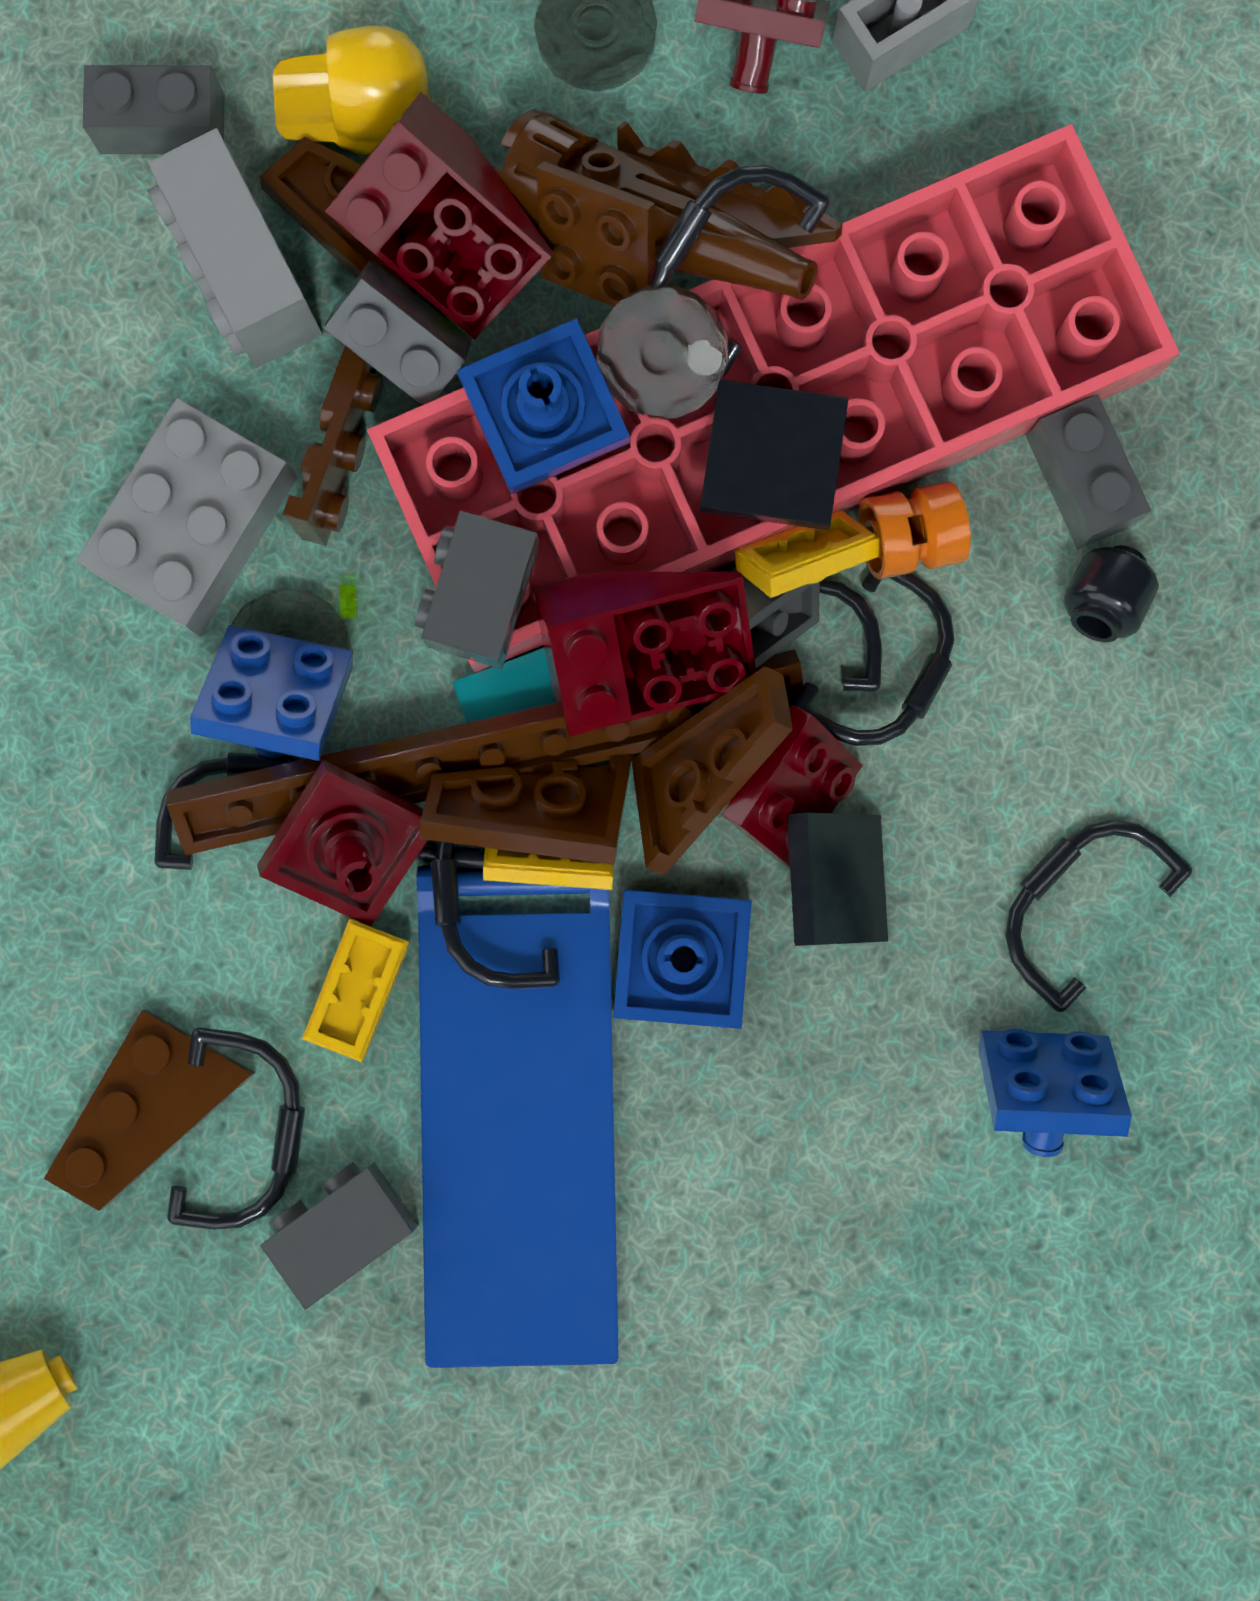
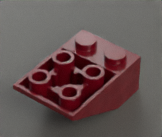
(442, 218)
(642, 642)

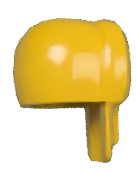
(351, 90)

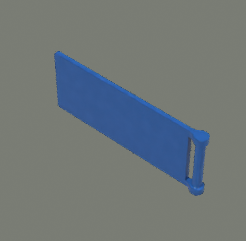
(517, 1137)

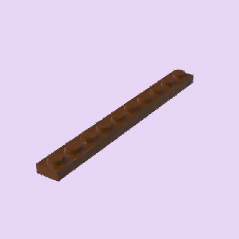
(528, 741)

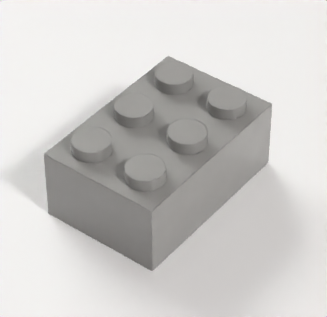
(230, 250)
(188, 517)

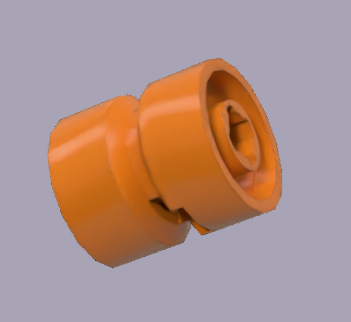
(924, 529)

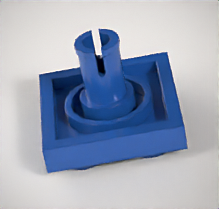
(543, 406)
(272, 693)
(682, 959)
(1053, 1087)

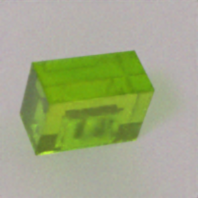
(348, 602)

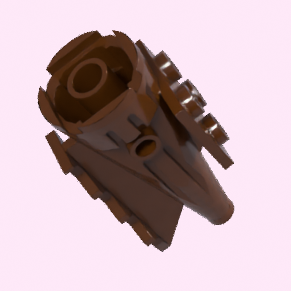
(614, 209)

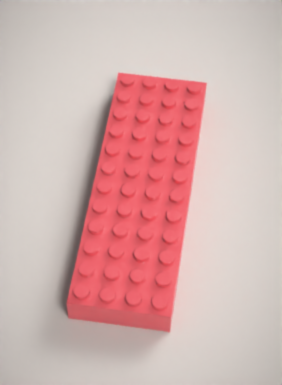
(934, 316)

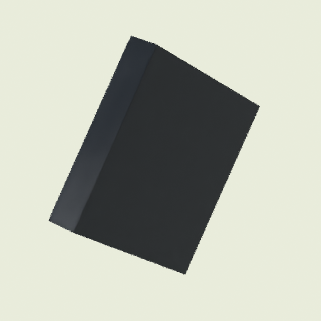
(774, 455)
(837, 878)

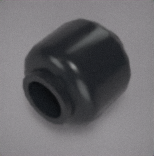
(1110, 593)

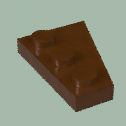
(305, 186)
(325, 465)
(705, 763)
(540, 813)
(141, 1110)

